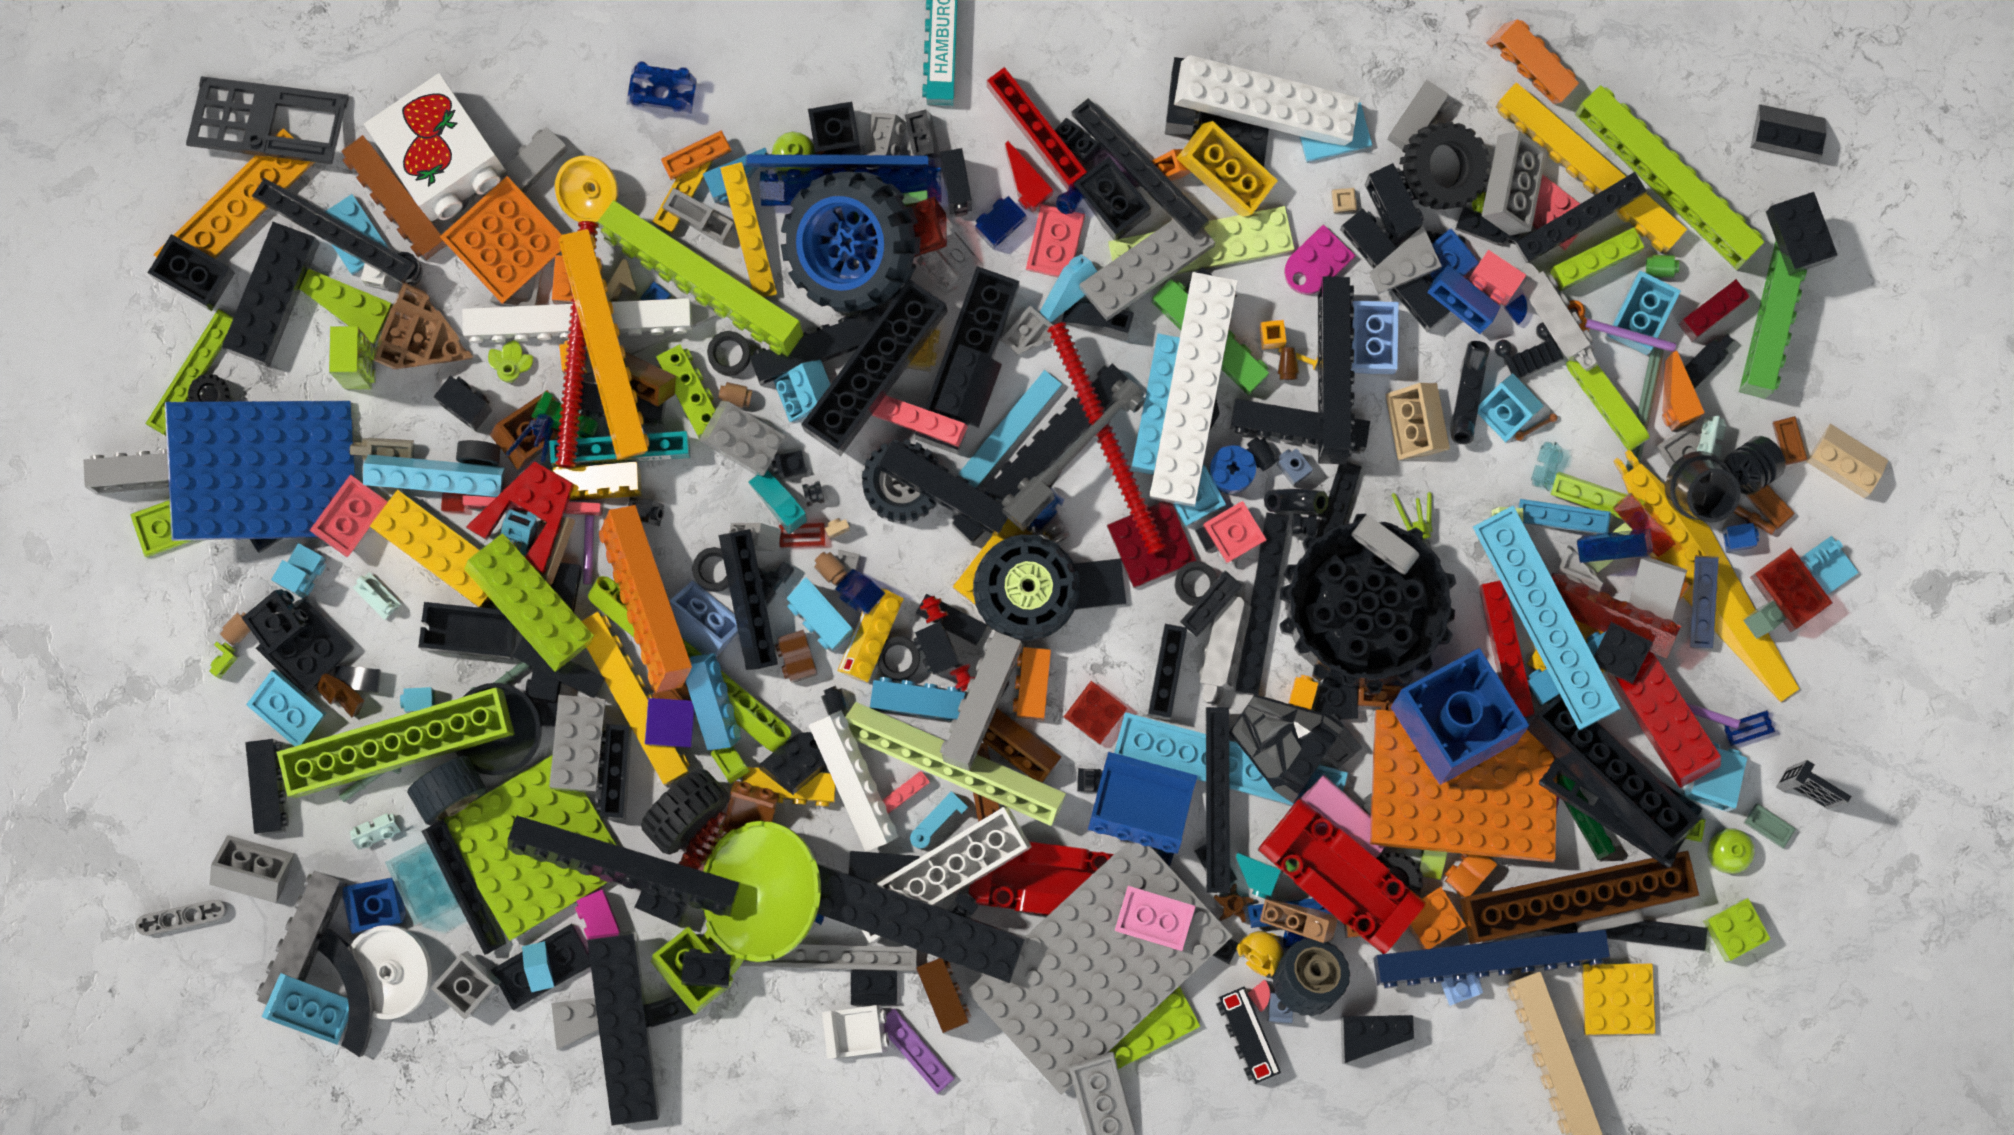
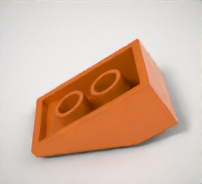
(1680, 400)

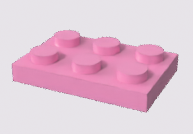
(1154, 918)

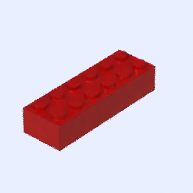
(1668, 722)

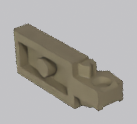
(383, 447)

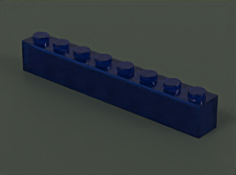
(781, 187)

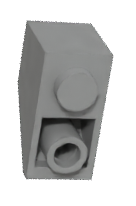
(764, 536)

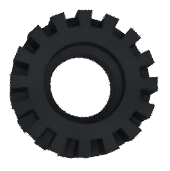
(208, 380)

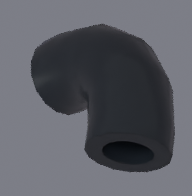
(1296, 500)

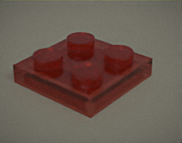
(1095, 713)

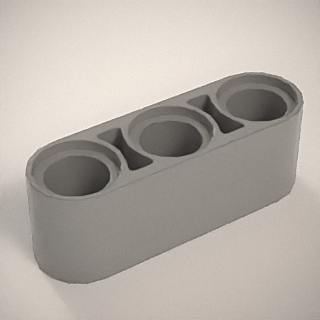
(1385, 544)

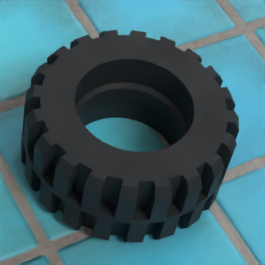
(1471, 159)
(684, 810)

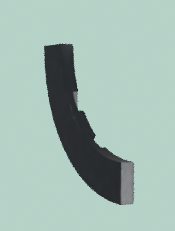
(357, 989)

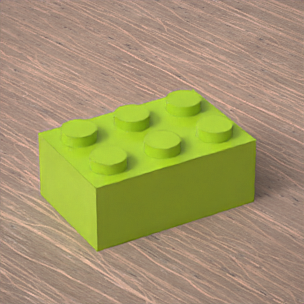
(669, 964)

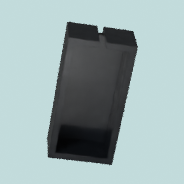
(467, 631)

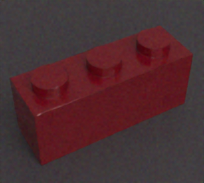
(1714, 310)

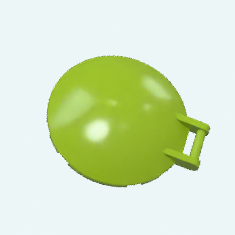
(774, 897)

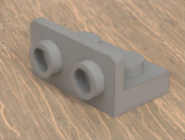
(884, 134)

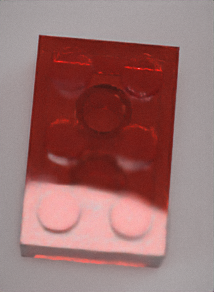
(1791, 588)

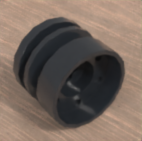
(1756, 464)

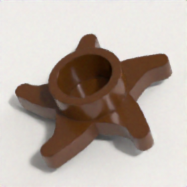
(1233, 904)

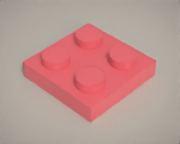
(1234, 532)

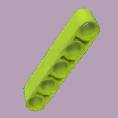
(1609, 404)

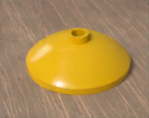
(575, 191)

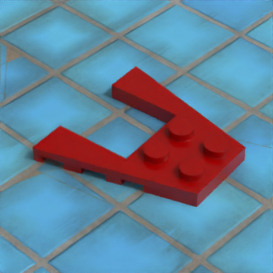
(540, 494)

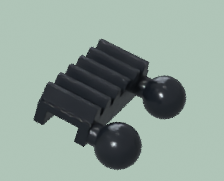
(1531, 359)

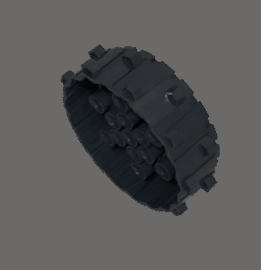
(1382, 655)

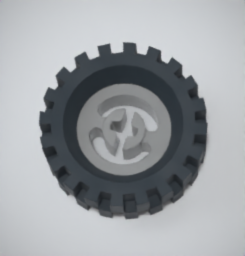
(882, 501)

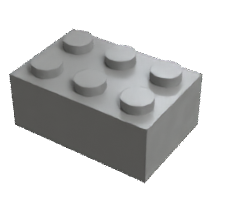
(742, 438)

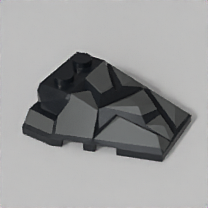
(1284, 742)

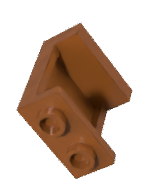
(749, 805)

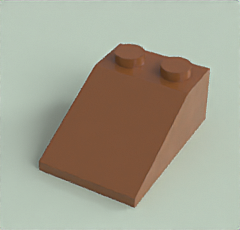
(512, 426)

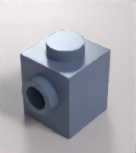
(1294, 466)

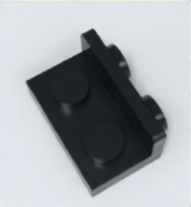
(706, 968)

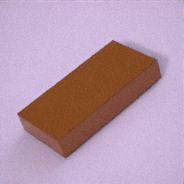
(1789, 440)
(1771, 506)

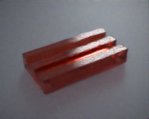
(821, 535)

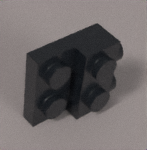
(276, 620)

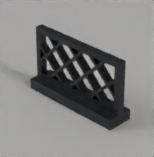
(1812, 786)

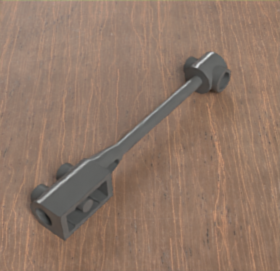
(1037, 492)

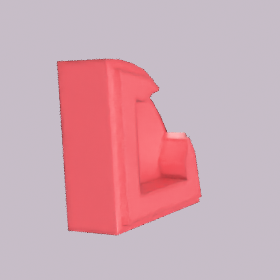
(1260, 995)

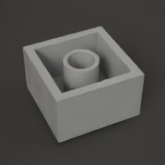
(465, 985)

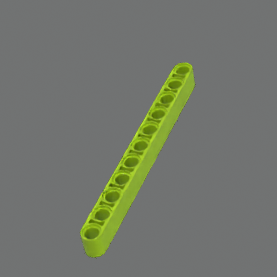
(748, 711)

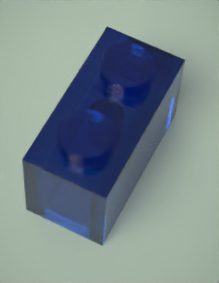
(1000, 221)
(859, 592)

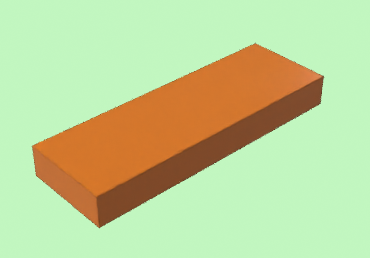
(696, 155)

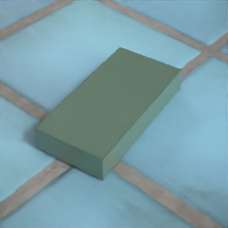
(1769, 826)

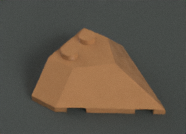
(417, 334)

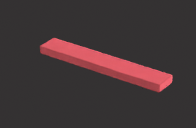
(572, 508)

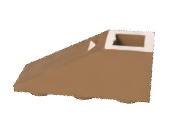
(1299, 920)

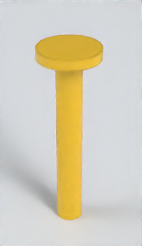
(1305, 359)

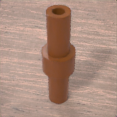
(1754, 518)

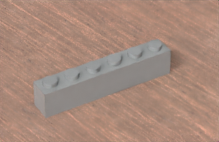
(528, 165)
(981, 702)

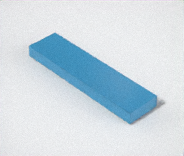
(1565, 517)

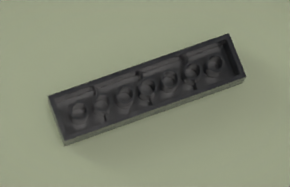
(977, 327)
(874, 367)
(1335, 371)
(1615, 777)
(623, 1028)

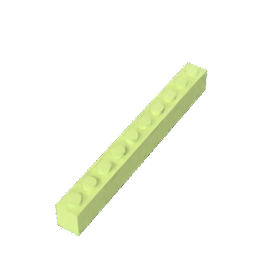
(984, 777)

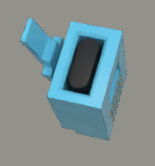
(520, 530)

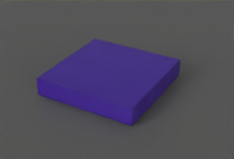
(669, 723)

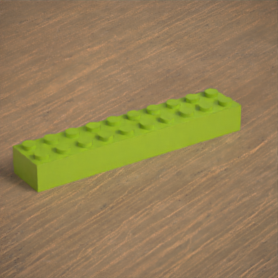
(1669, 177)
(700, 278)
(395, 743)

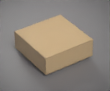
(1344, 200)

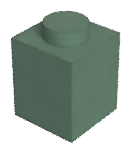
(1764, 619)

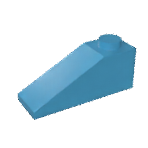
(715, 180)

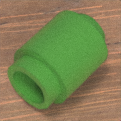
(1662, 266)

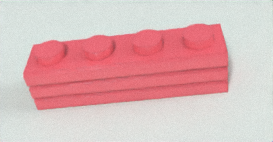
(905, 791)

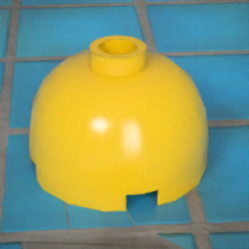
(1262, 951)

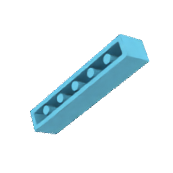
(1155, 404)
(433, 475)

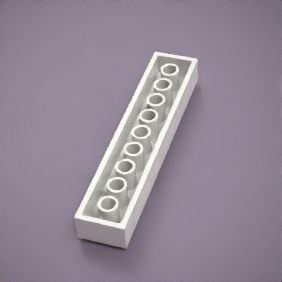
(1193, 389)

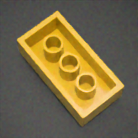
(1227, 169)

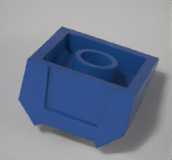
(373, 905)

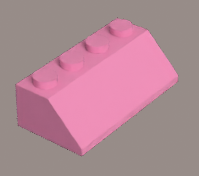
(1341, 812)

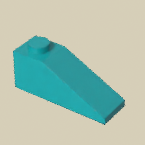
(779, 501)

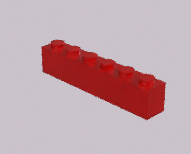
(1035, 128)
(1506, 645)

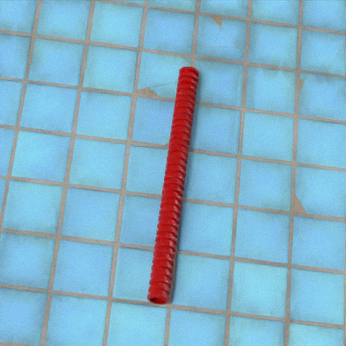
(573, 380)
(1106, 438)

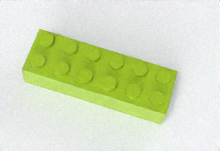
(528, 602)

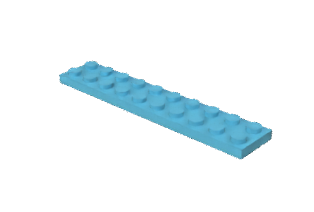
(1546, 618)
(1186, 752)

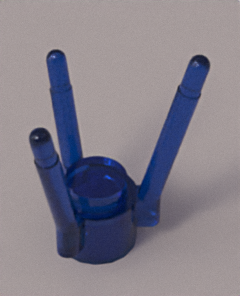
(541, 428)

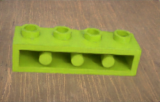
(688, 387)

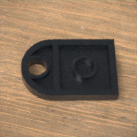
(794, 763)

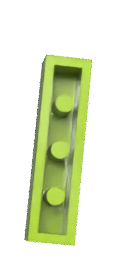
(1597, 259)

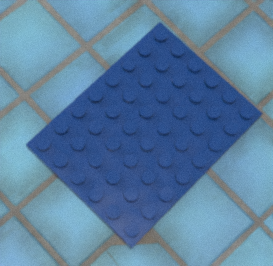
(255, 466)

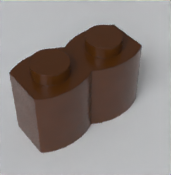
(797, 656)

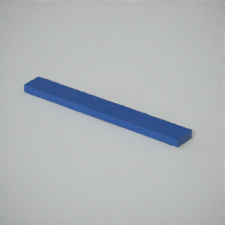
(836, 161)

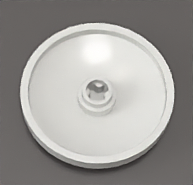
(395, 968)

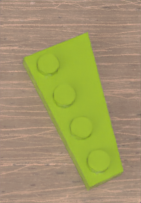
(347, 303)

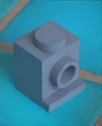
(1276, 1014)

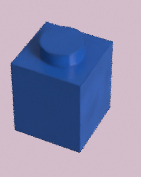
(1740, 537)

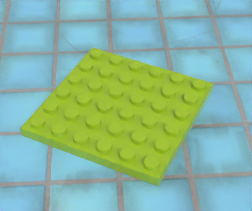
(518, 886)

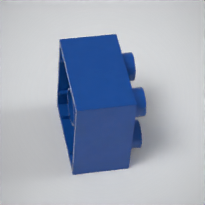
(1459, 716)

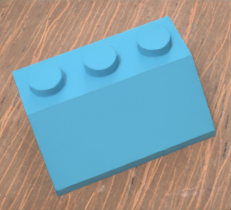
(819, 615)

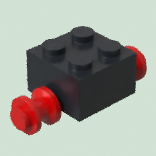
(938, 647)

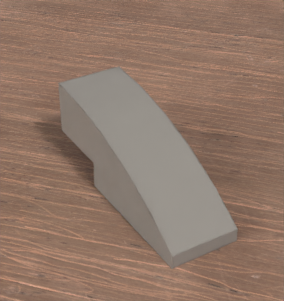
(698, 216)

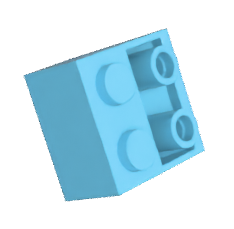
(802, 388)

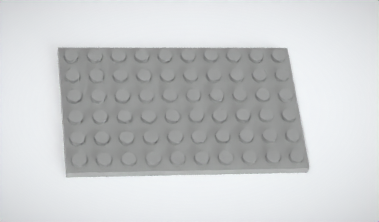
(1089, 985)

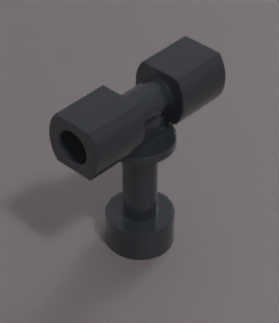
(773, 580)

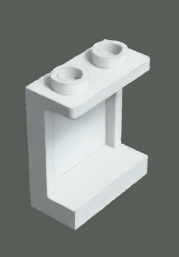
(855, 1031)

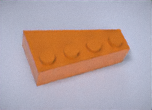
(1534, 60)

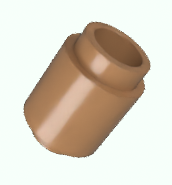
(735, 394)
(830, 568)
(235, 629)

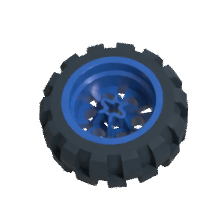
(816, 262)

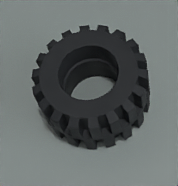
(1407, 866)

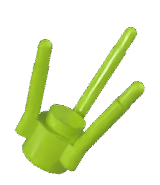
(1424, 525)

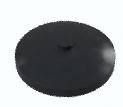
(513, 751)

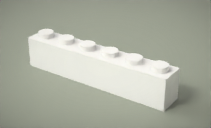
(853, 781)

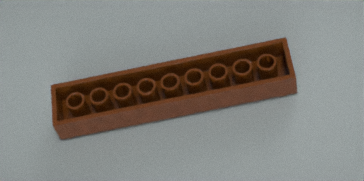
(1577, 898)

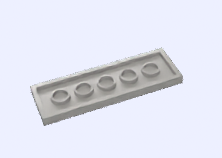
(1144, 268)

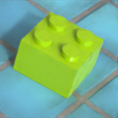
(1736, 930)

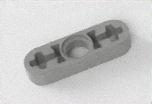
(1610, 921)

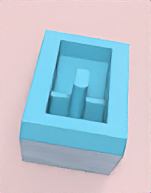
(537, 966)

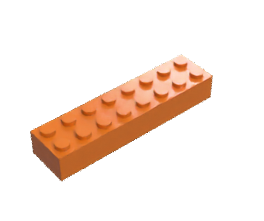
(645, 599)

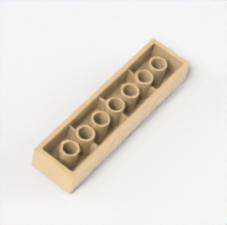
(1553, 1056)

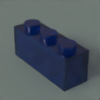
(1615, 545)

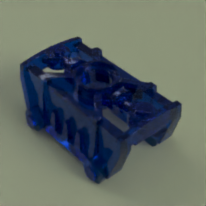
(659, 78)

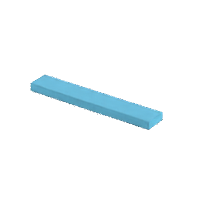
(1010, 429)

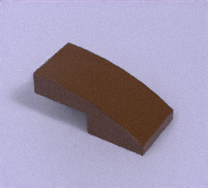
(337, 691)

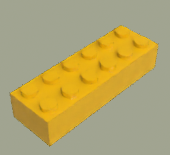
(430, 545)

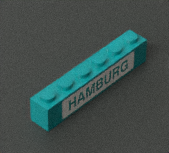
(941, 52)
(601, 449)

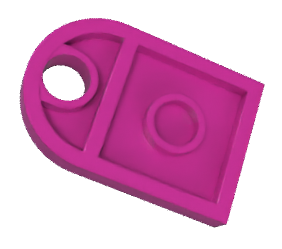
(1317, 257)

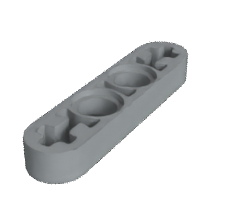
(181, 920)

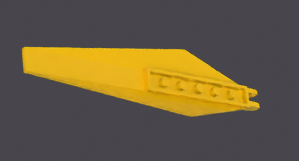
(1732, 602)

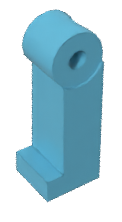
(929, 826)

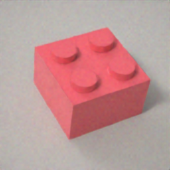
(1496, 278)

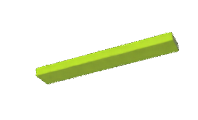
(196, 364)

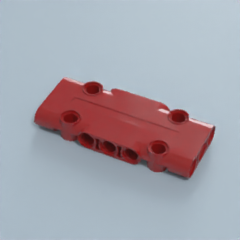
(1342, 876)
(1037, 878)

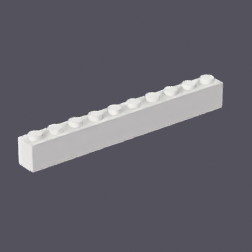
(553, 320)

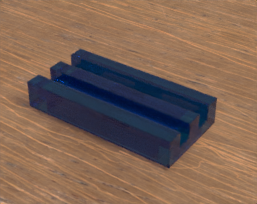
(1767, 722)

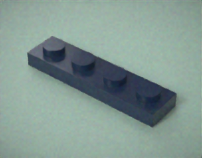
(1704, 601)

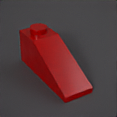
(1028, 183)

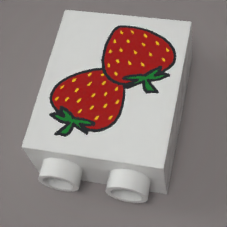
(435, 149)

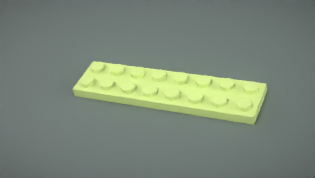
(1235, 239)

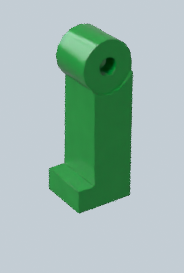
(552, 408)

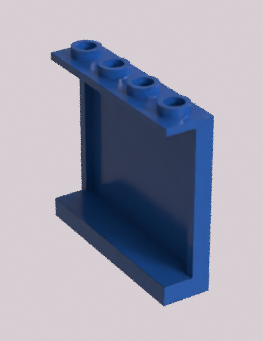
(1142, 802)

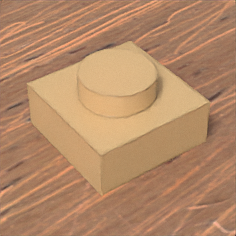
(837, 528)

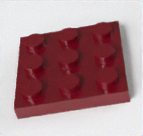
(1137, 562)

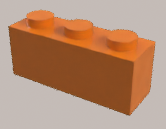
(1032, 683)

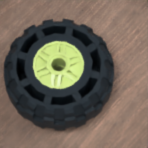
(1022, 613)

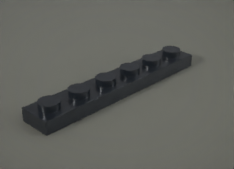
(463, 887)

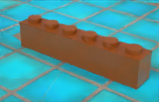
(394, 197)

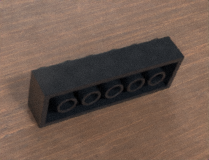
(270, 294)

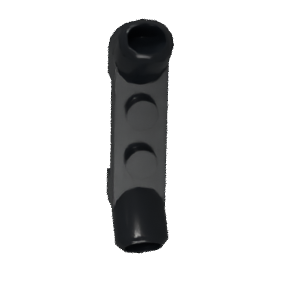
(1469, 392)

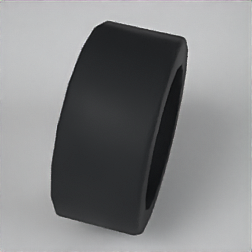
(725, 336)
(478, 452)
(1191, 566)
(696, 568)
(903, 675)

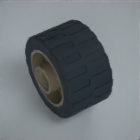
(446, 790)
(1311, 977)

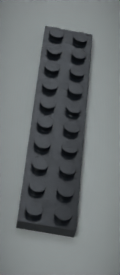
(918, 924)

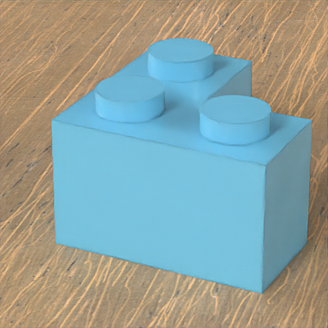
(299, 571)

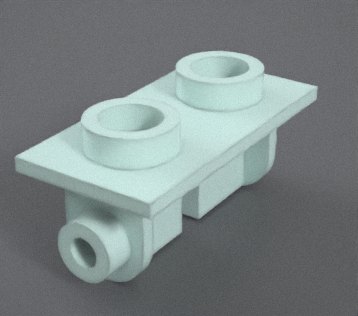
(1712, 430)
(376, 595)
(385, 828)

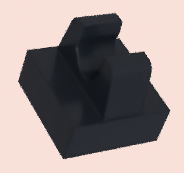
(1088, 780)

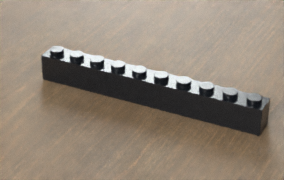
(1045, 448)
(622, 866)

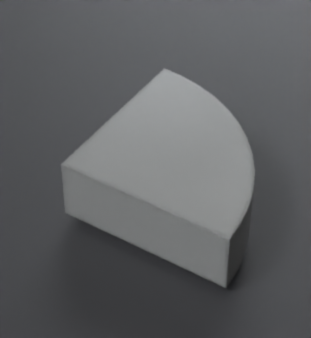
(849, 560)

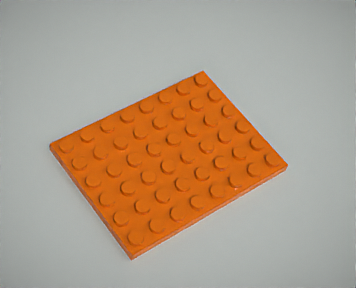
(1482, 812)

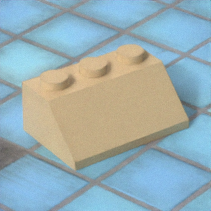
(1417, 421)
(1847, 461)

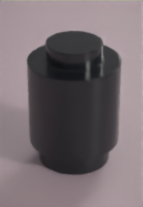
(1262, 453)
(835, 700)

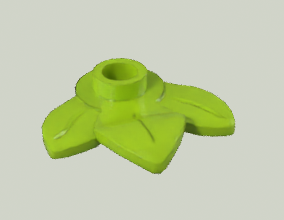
(509, 358)

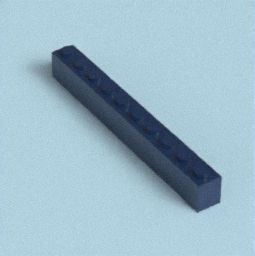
(1491, 957)

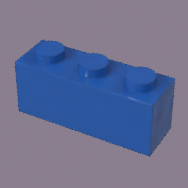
(1464, 299)

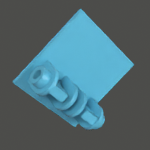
(1829, 564)

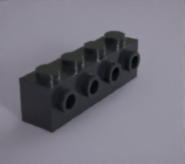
(615, 772)

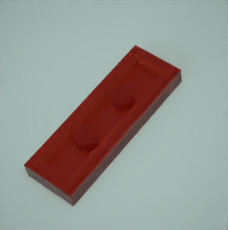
(1640, 518)

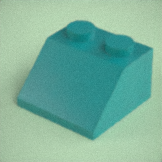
(1259, 875)

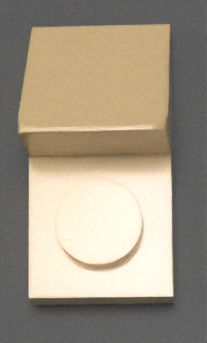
(620, 279)

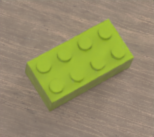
(351, 357)

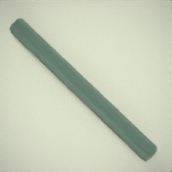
(1647, 396)

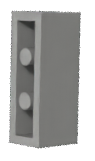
(1419, 113)

